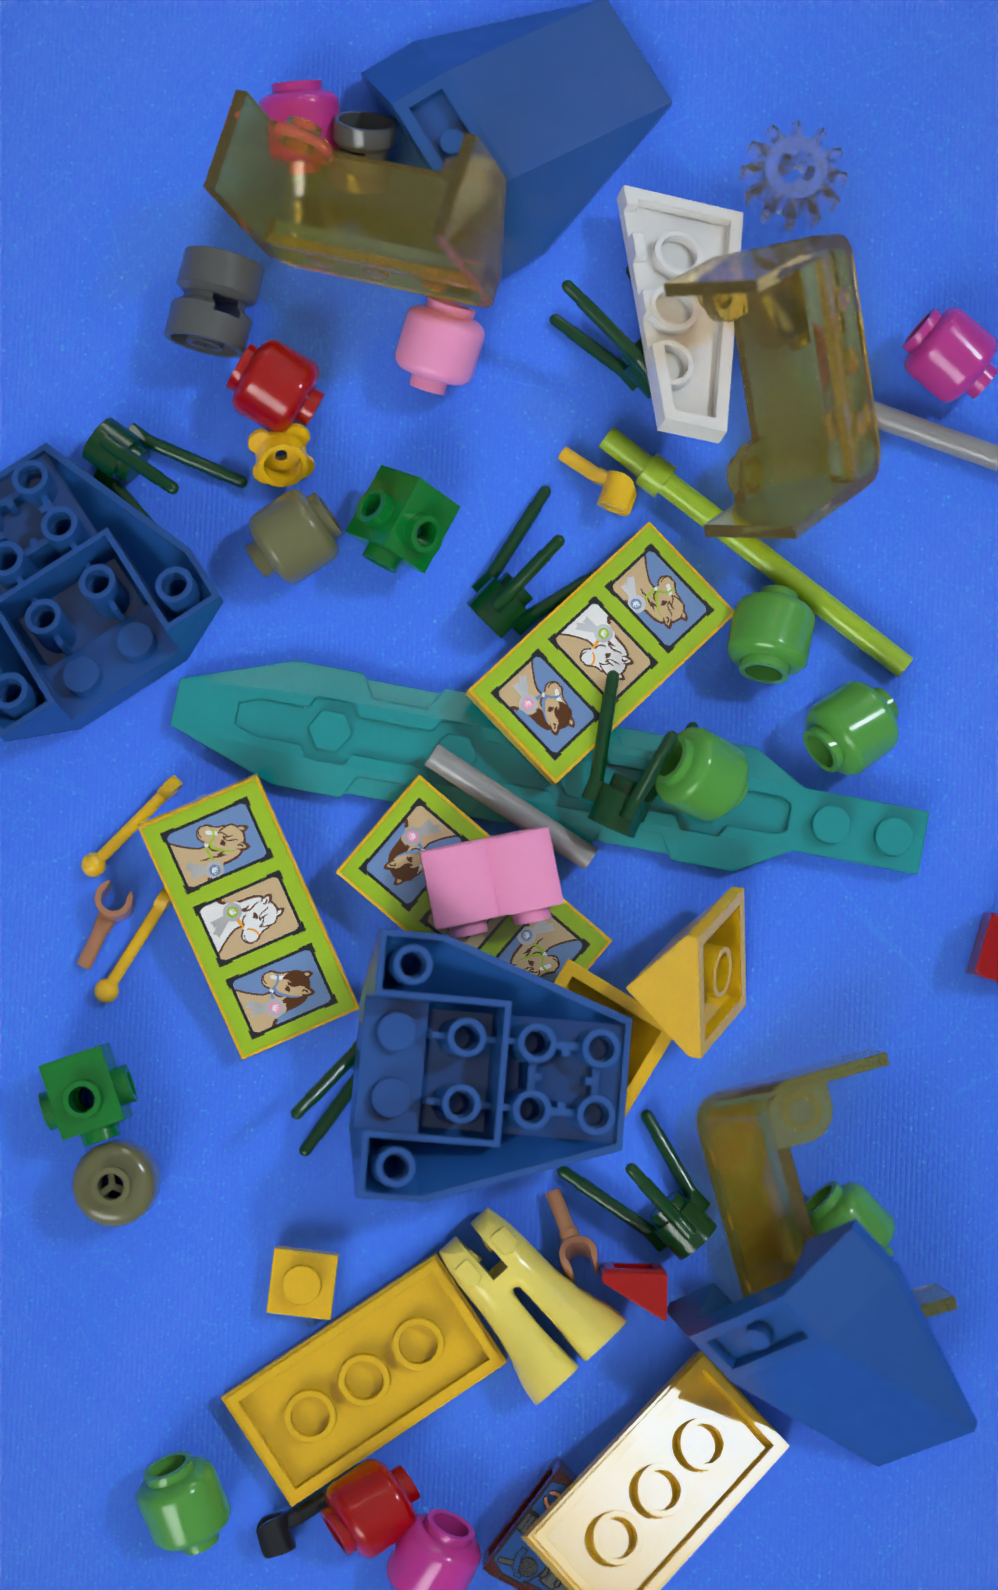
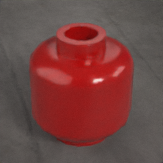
(275, 386)
(370, 1508)

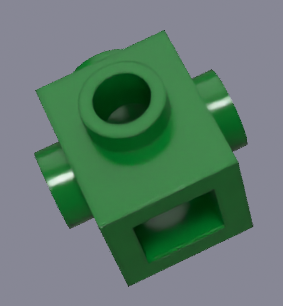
(401, 520)
(63, 1101)

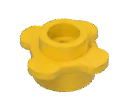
(283, 469)

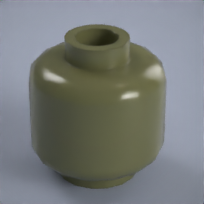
(293, 536)
(139, 1177)

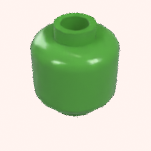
(771, 634)
(851, 728)
(703, 775)
(839, 1204)
(183, 1503)

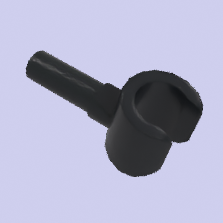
(275, 1529)

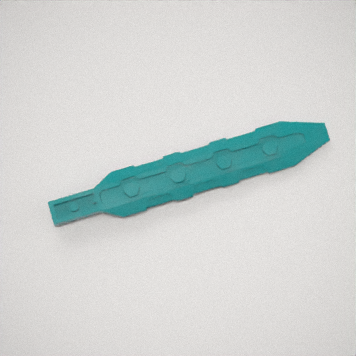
(370, 739)

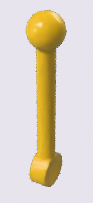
(95, 863)
(107, 989)

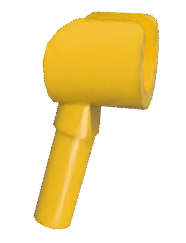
(617, 488)

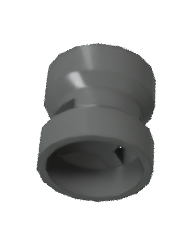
(364, 133)

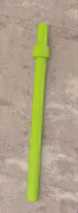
(658, 476)

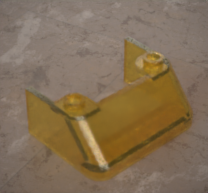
(362, 213)
(801, 381)
(752, 1172)

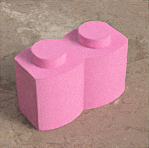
(492, 879)

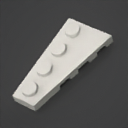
(682, 346)

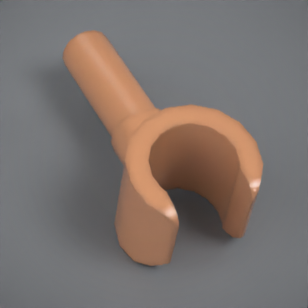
(103, 924)
(572, 1242)

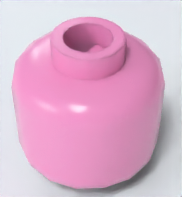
(439, 345)

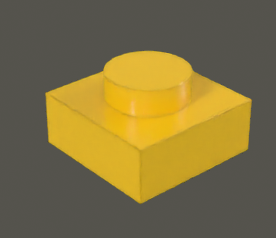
(302, 1282)

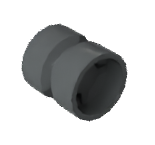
(209, 280)

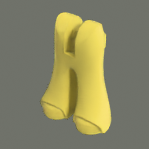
(576, 1313)

